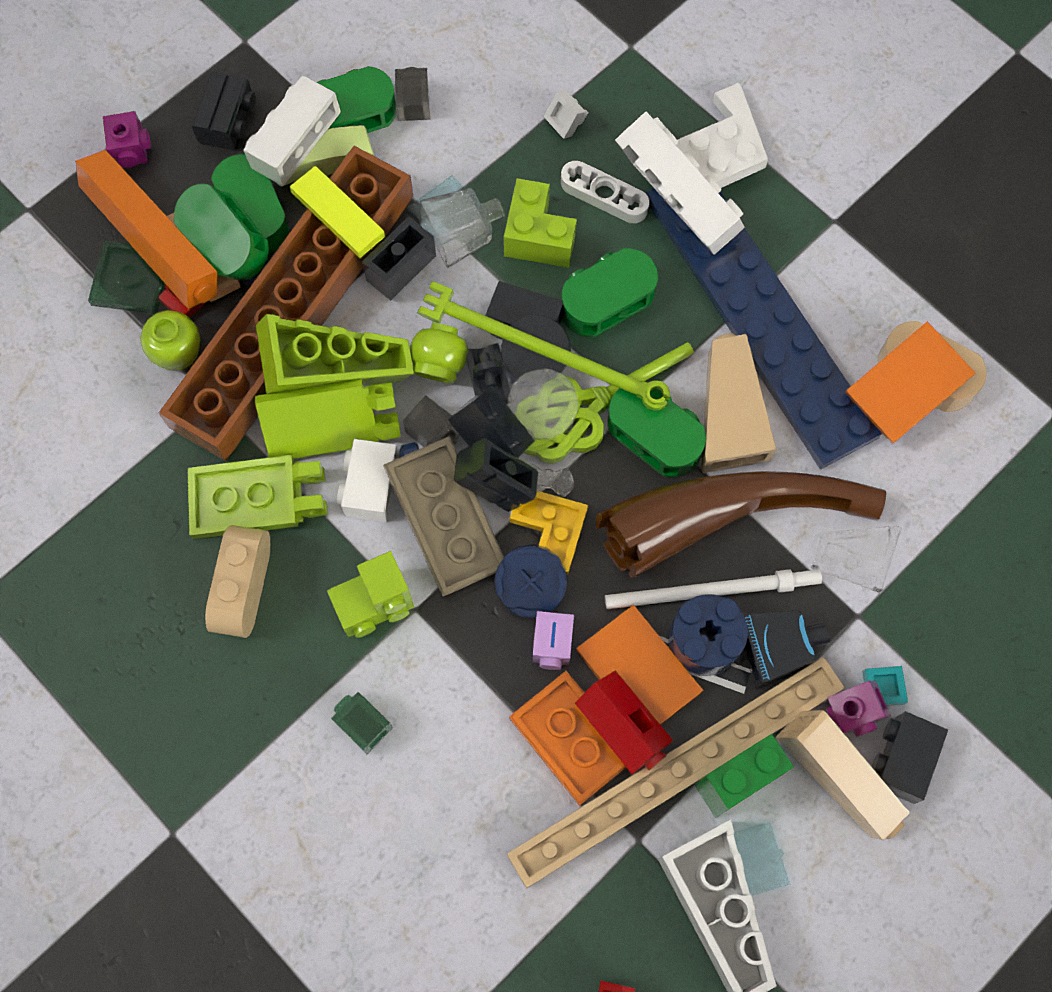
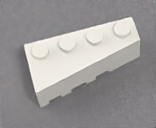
(680, 183)
(717, 900)

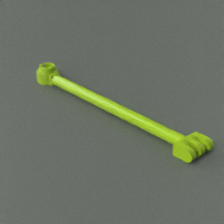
(444, 305)

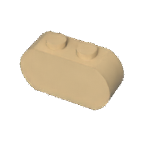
(968, 390)
(238, 581)

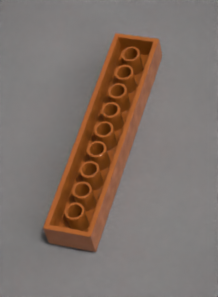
(299, 282)

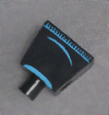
(781, 644)

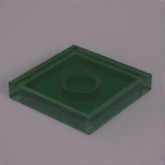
(125, 280)

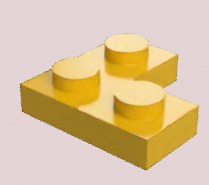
(557, 519)

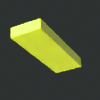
(337, 211)

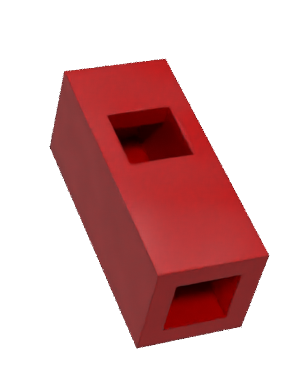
(624, 723)

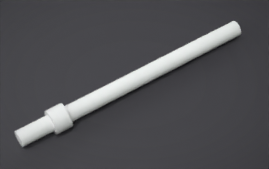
(782, 581)

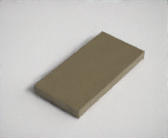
(444, 517)

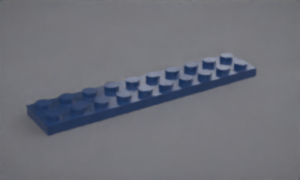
(779, 337)

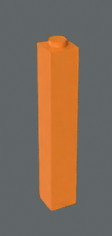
(147, 229)

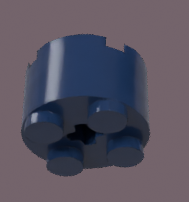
(722, 620)

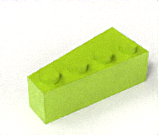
(315, 355)

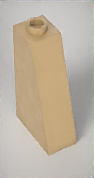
(734, 408)
(843, 773)

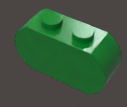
(364, 98)
(255, 196)
(221, 232)
(608, 291)
(664, 439)

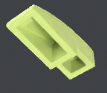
(332, 150)

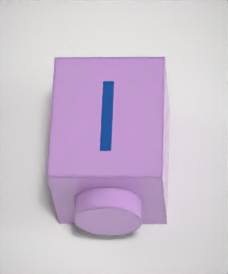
(552, 640)

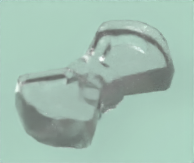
(560, 481)

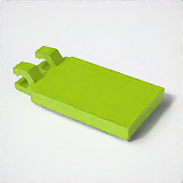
(326, 418)
(252, 495)

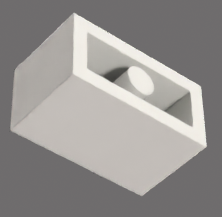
(367, 486)

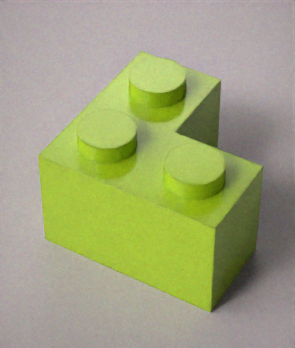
(534, 233)
(372, 597)

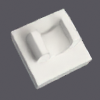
(565, 114)

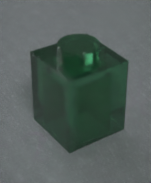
(361, 721)

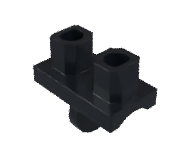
(487, 369)

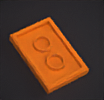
(910, 382)
(643, 663)
(567, 739)

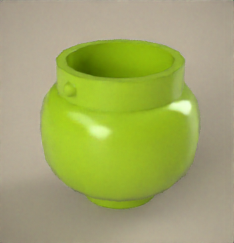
(170, 340)
(438, 353)

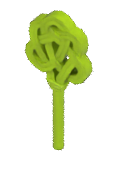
(599, 399)

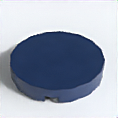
(531, 580)

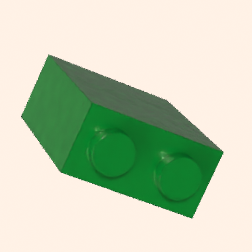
(743, 775)

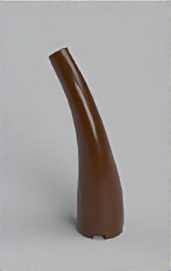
(674, 516)

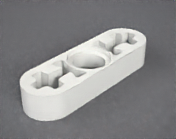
(609, 205)

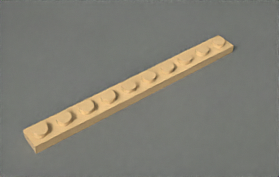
(674, 773)

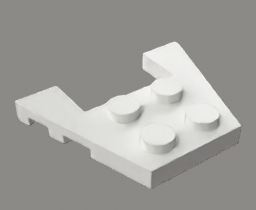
(729, 147)

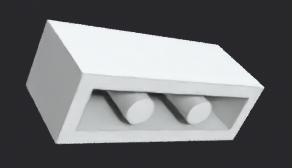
(292, 130)

